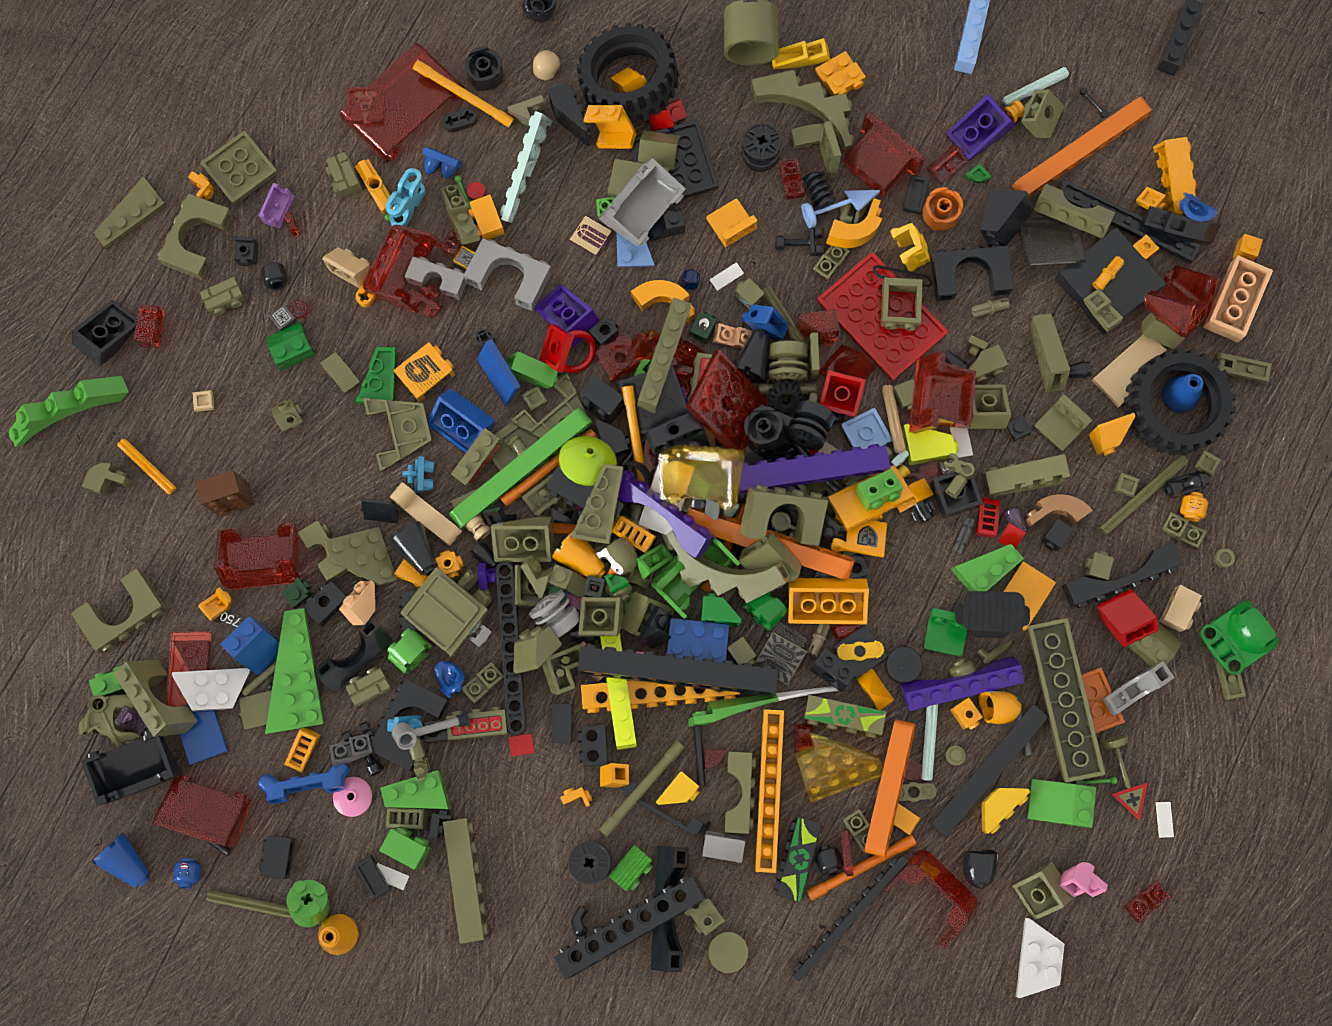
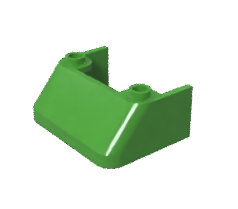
(669, 581)

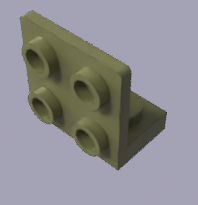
(1063, 423)

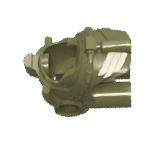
(102, 719)

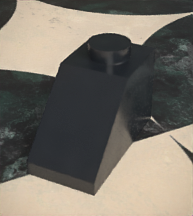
(669, 224)
(613, 437)

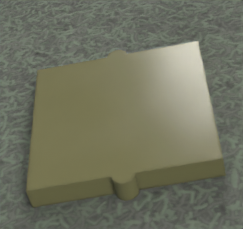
(255, 709)

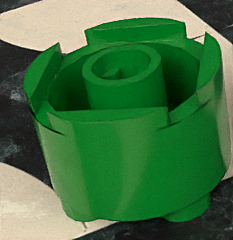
(765, 610)

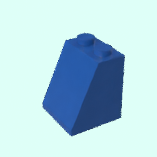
(252, 645)

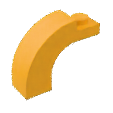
(855, 235)
(660, 291)

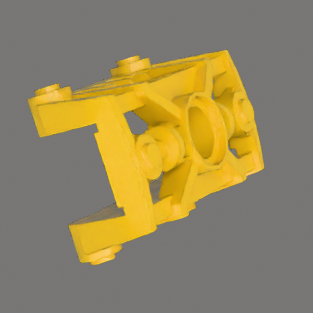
(907, 236)

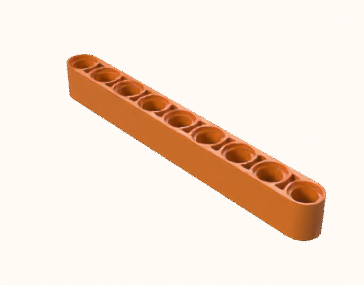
(1083, 147)
(808, 555)

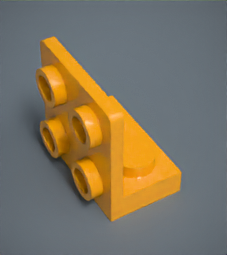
(731, 222)

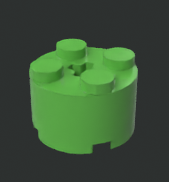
(408, 651)
(309, 893)

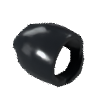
(980, 867)

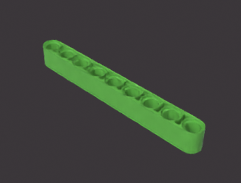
(520, 467)

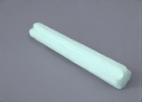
(1037, 85)
(929, 742)

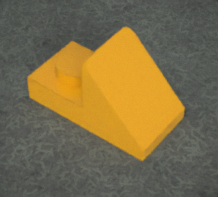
(920, 491)

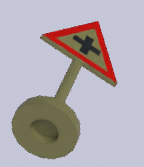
(1131, 797)

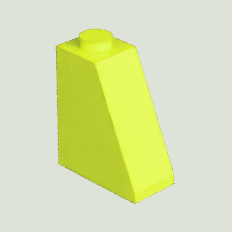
(928, 445)

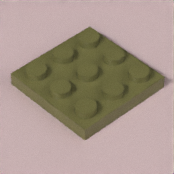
(239, 167)

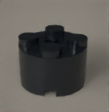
(484, 68)
(773, 435)

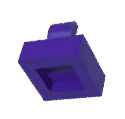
(485, 575)

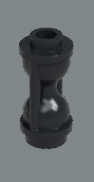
(1195, 481)

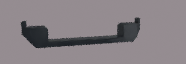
(694, 825)

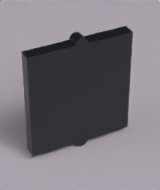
(379, 510)

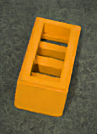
(624, 526)
(314, 736)

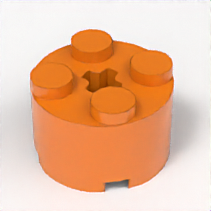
(951, 208)

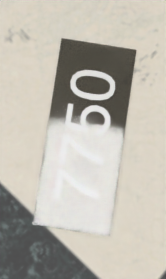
(230, 619)

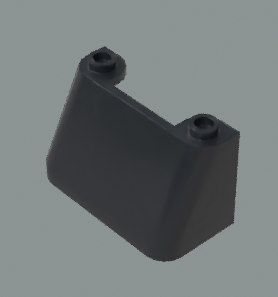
(129, 768)

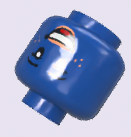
(187, 873)

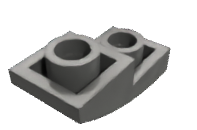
(349, 751)

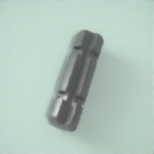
(964, 535)

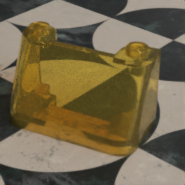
(701, 474)

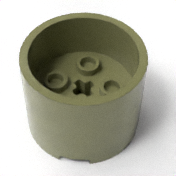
(751, 32)

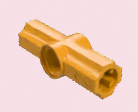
(371, 178)

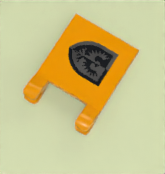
(863, 539)

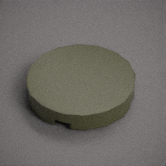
(728, 952)

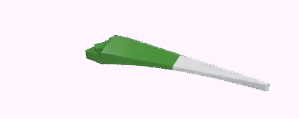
(724, 708)

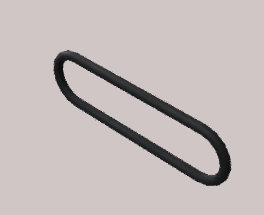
(903, 271)

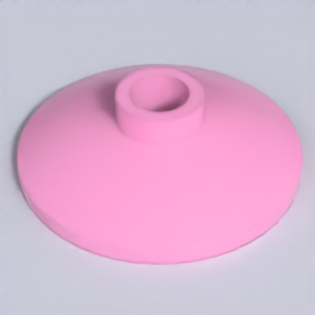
(361, 801)

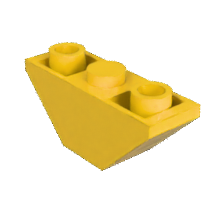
(1000, 805)

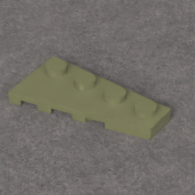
(131, 212)
(599, 512)

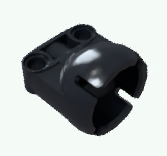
(679, 431)

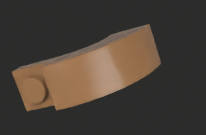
(1064, 505)

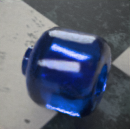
(690, 279)

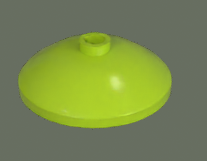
(582, 466)

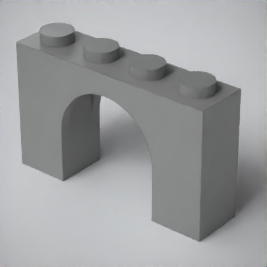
(491, 255)

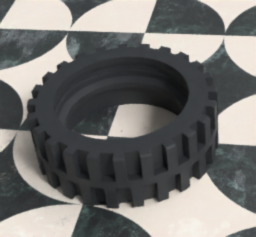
(621, 43)
(1216, 389)

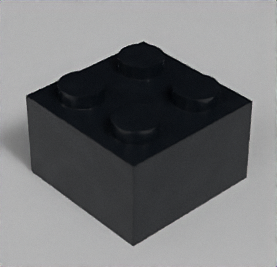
(602, 400)
(967, 499)

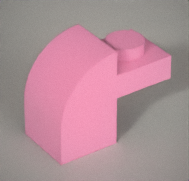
(1082, 879)

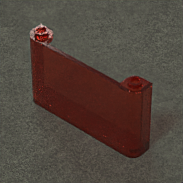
(407, 102)

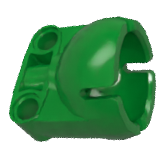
(1240, 636)

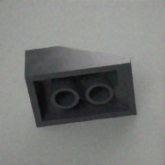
(104, 332)

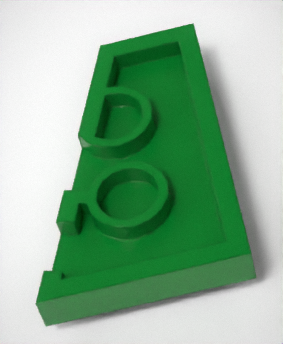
(380, 376)

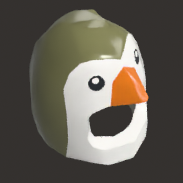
(621, 556)

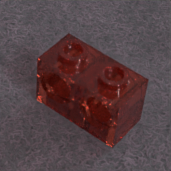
(149, 326)

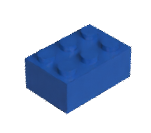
(698, 640)

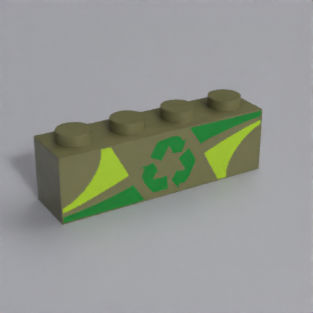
(845, 716)

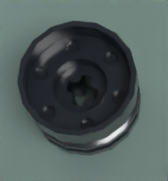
(763, 156)
(810, 425)
(602, 862)

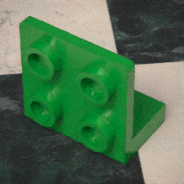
(944, 633)

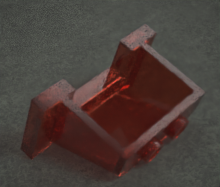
(882, 156)
(941, 394)

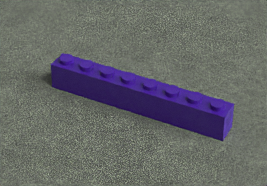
(816, 468)

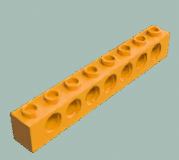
(590, 693)
(769, 791)

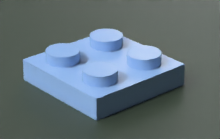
(866, 430)

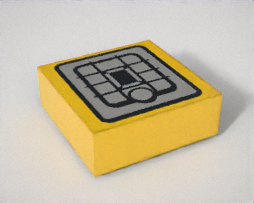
(464, 257)

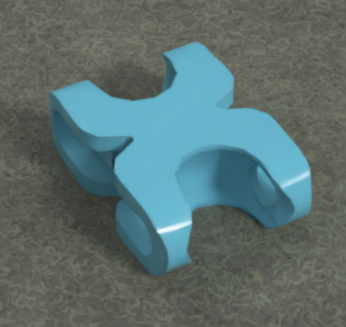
(406, 197)

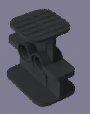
(993, 613)

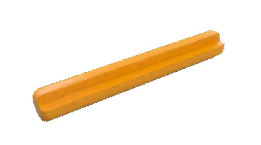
(146, 466)

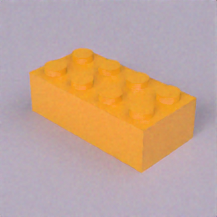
(828, 601)

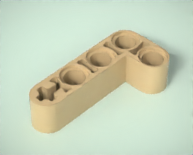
(426, 514)

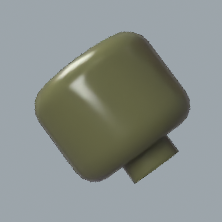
(483, 596)

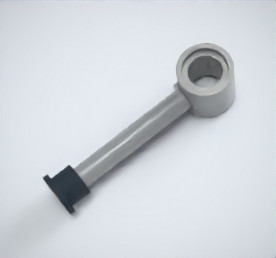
(410, 739)

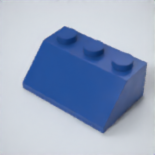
(458, 419)

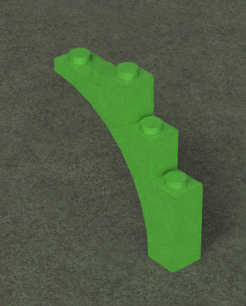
(87, 394)

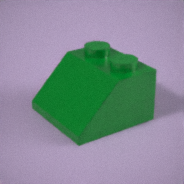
(290, 346)
(719, 611)

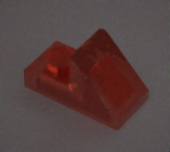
(802, 736)

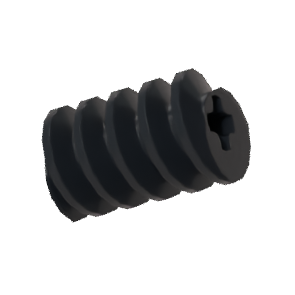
(817, 189)

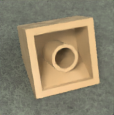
(347, 266)

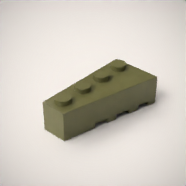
(1026, 476)

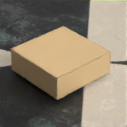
(203, 401)

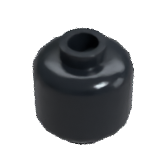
(274, 276)
(829, 860)

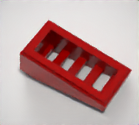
(992, 533)

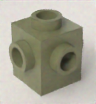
(287, 414)

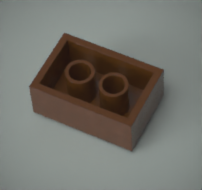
(225, 493)

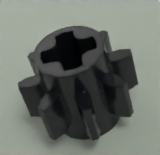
(923, 511)

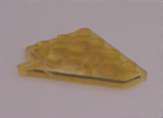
(835, 767)

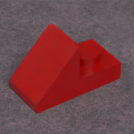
(667, 116)

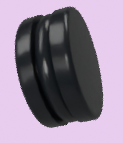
(903, 665)

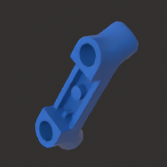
(279, 791)

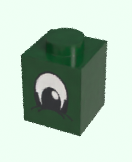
(703, 327)

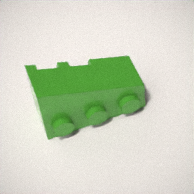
(987, 569)
(417, 794)

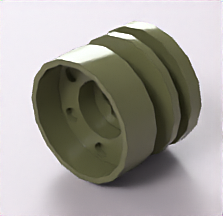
(788, 361)

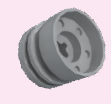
(553, 612)

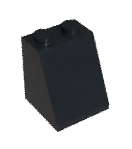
(1004, 215)

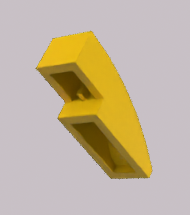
(802, 55)

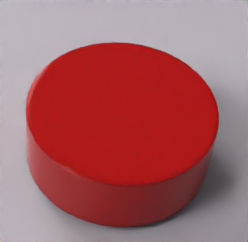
(476, 190)

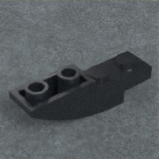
(1180, 224)

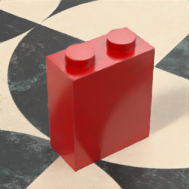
(1127, 618)

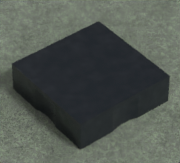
(1127, 287)

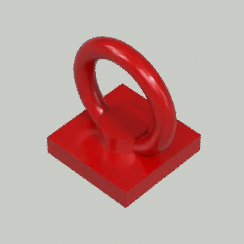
(558, 346)

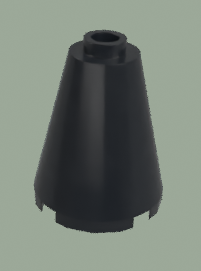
(754, 357)
(415, 547)

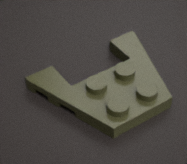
(570, 404)
(408, 428)

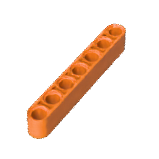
(890, 788)

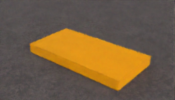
(851, 510)

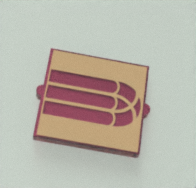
(590, 235)

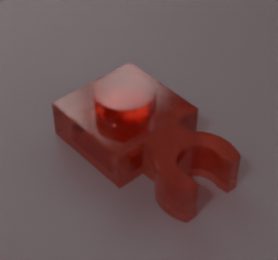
(928, 471)

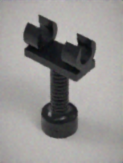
(817, 233)
(374, 767)

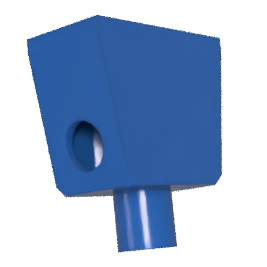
(767, 319)

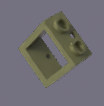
(901, 285)

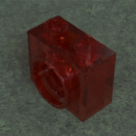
(608, 353)

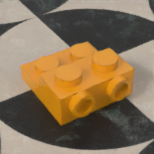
(840, 75)

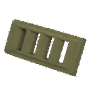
(420, 818)

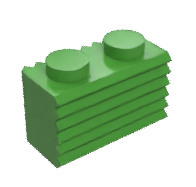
(631, 868)

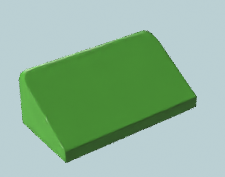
(653, 560)

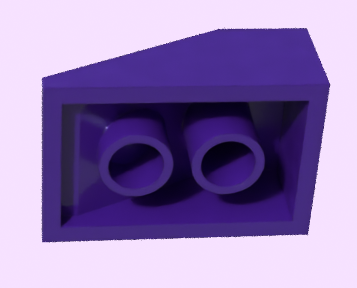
(980, 127)
(567, 311)

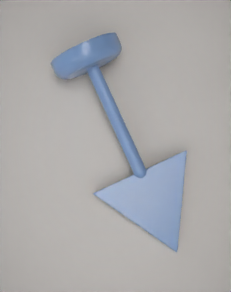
(858, 198)

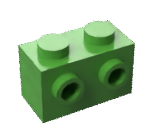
(879, 490)
(106, 684)

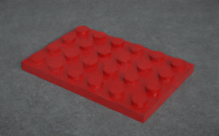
(858, 309)

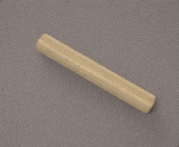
(893, 418)

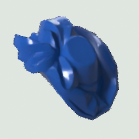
(1196, 209)
(449, 677)

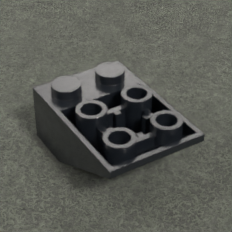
(568, 111)

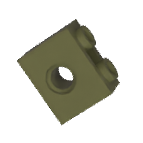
(1042, 113)

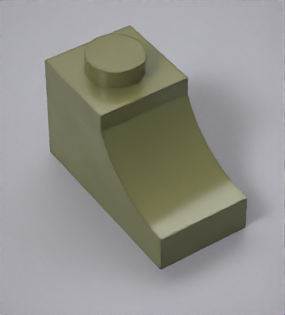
(567, 581)

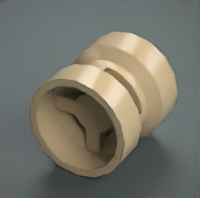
(478, 528)

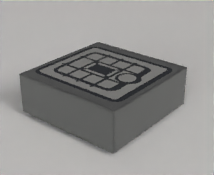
(282, 317)

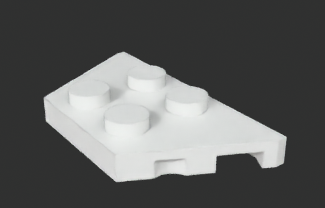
(211, 688)
(1039, 960)

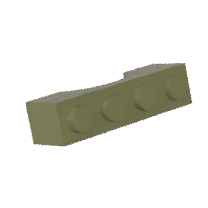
(1055, 205)
(740, 766)

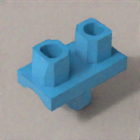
(421, 466)
(413, 720)

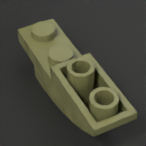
(459, 215)

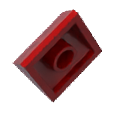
(842, 393)

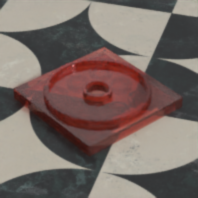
(724, 381)

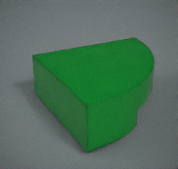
(978, 174)
(616, 582)

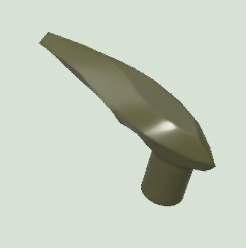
(996, 652)

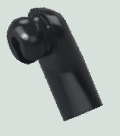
(577, 923)

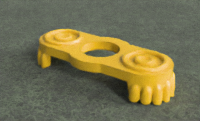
(872, 650)

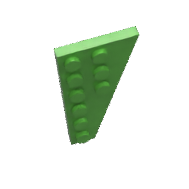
(295, 687)

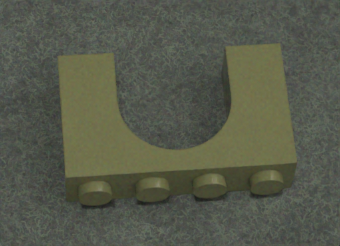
(192, 213)
(763, 501)
(145, 607)
(160, 719)

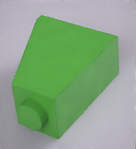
(531, 370)

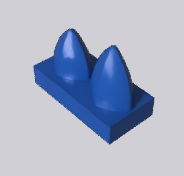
(433, 159)

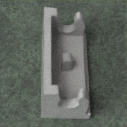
(724, 846)

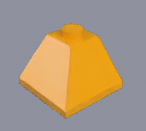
(1109, 435)

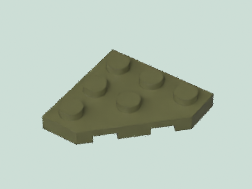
(363, 555)

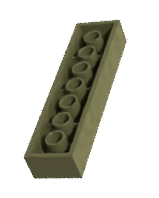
(1065, 700)

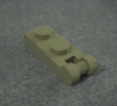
(1244, 367)

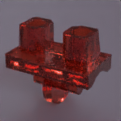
(431, 306)

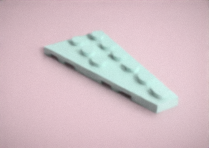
(527, 161)

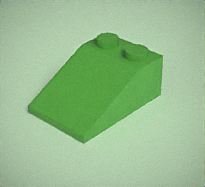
(1061, 803)

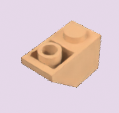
(360, 603)

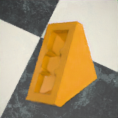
(875, 689)

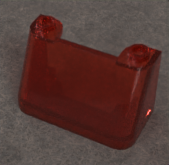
(1183, 300)
(257, 559)
(203, 812)

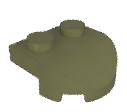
(541, 501)

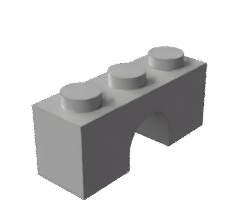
(422, 270)

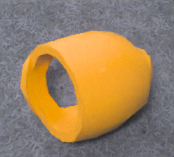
(1005, 707)

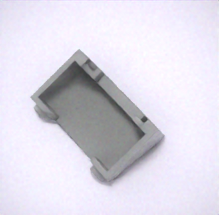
(642, 202)

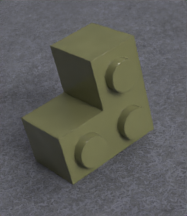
(557, 668)

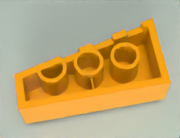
(1177, 170)

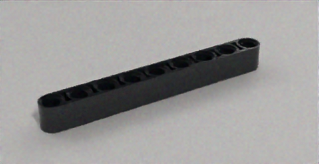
(507, 658)

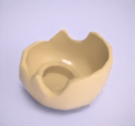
(546, 65)

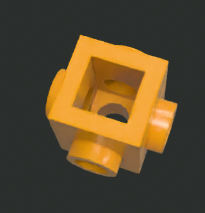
(456, 563)

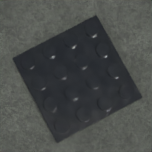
(692, 164)

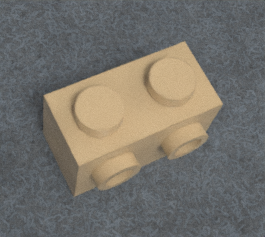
(1180, 608)

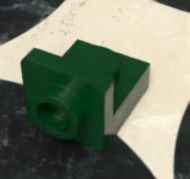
(297, 592)

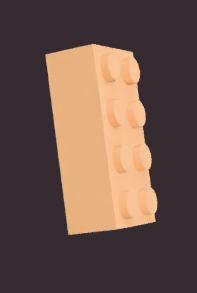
(1238, 299)

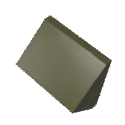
(660, 147)
(524, 593)

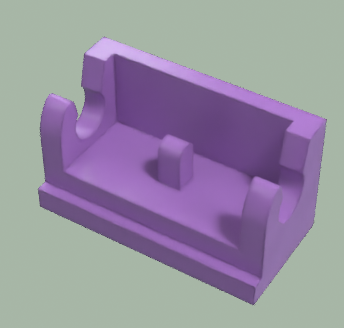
(276, 205)

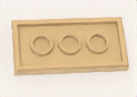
(1117, 374)

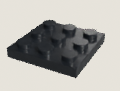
(670, 406)

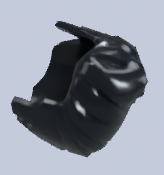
(539, 9)

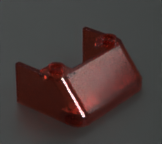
(392, 261)
(925, 865)

